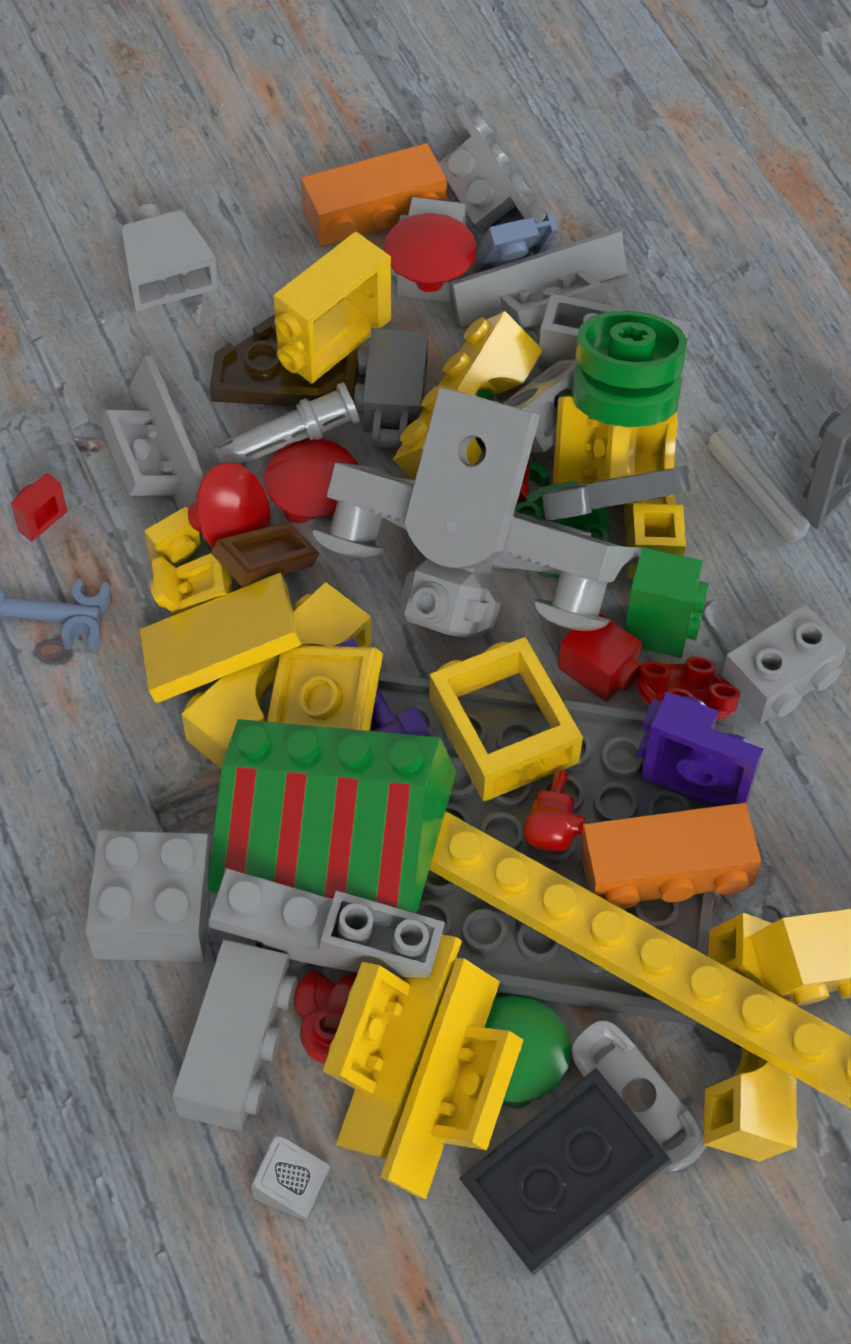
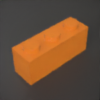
(370, 193)
(671, 855)

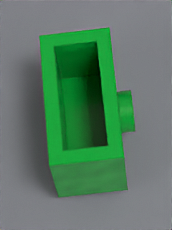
(666, 601)

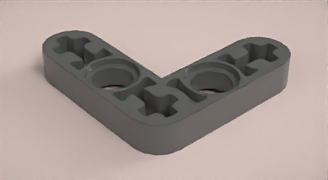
(583, 498)

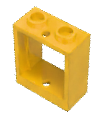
(349, 271)
(522, 761)

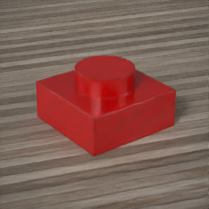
(38, 506)

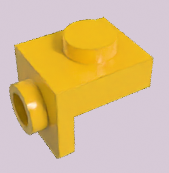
(188, 584)

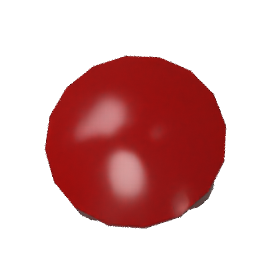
(430, 249)
(300, 478)
(229, 503)
(691, 679)

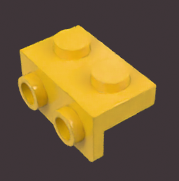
(588, 448)

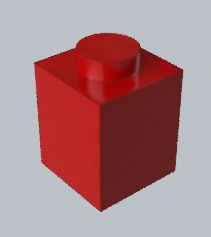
(601, 659)

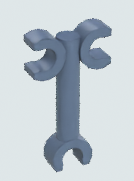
(78, 618)

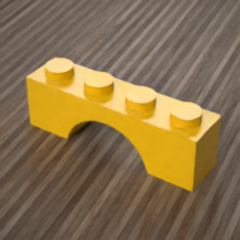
(494, 358)
(655, 521)
(212, 715)
(757, 1106)

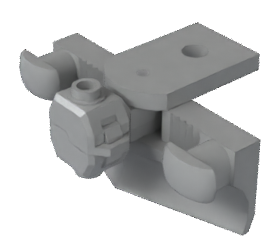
(468, 523)

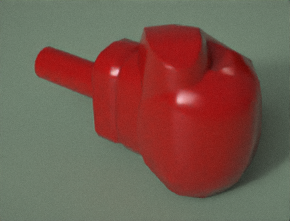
(551, 819)

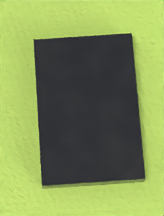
(565, 1170)

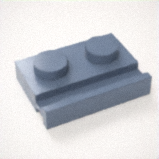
(514, 240)

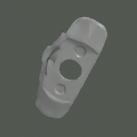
(621, 1062)

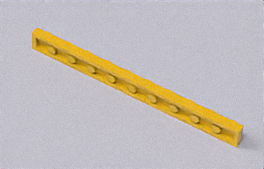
(646, 958)

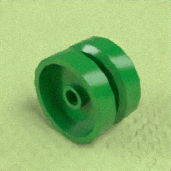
(628, 368)

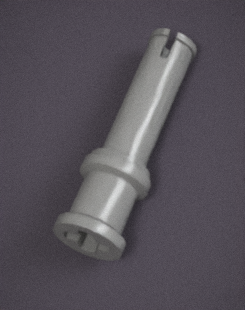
(306, 421)

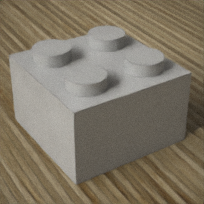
(149, 896)

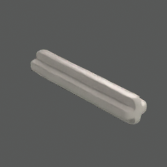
(758, 485)

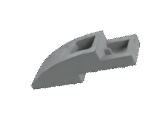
(326, 930)

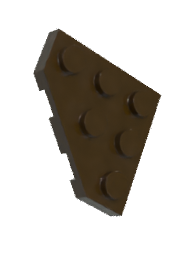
(255, 375)

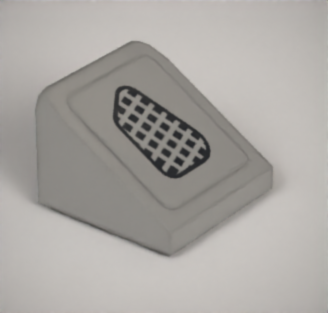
(289, 1178)

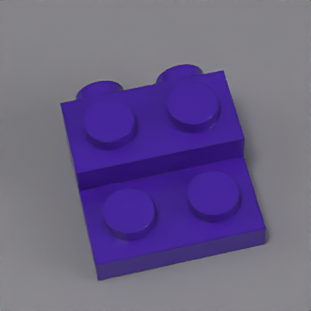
(692, 757)

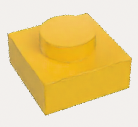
(172, 538)

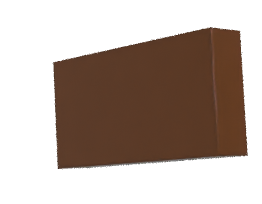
(265, 553)

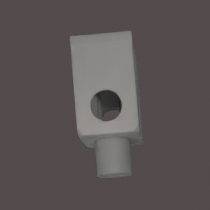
(166, 258)

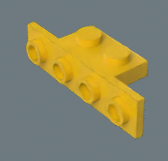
(383, 1046)
(456, 1083)

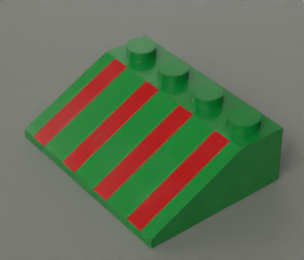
(331, 810)

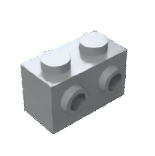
(784, 664)

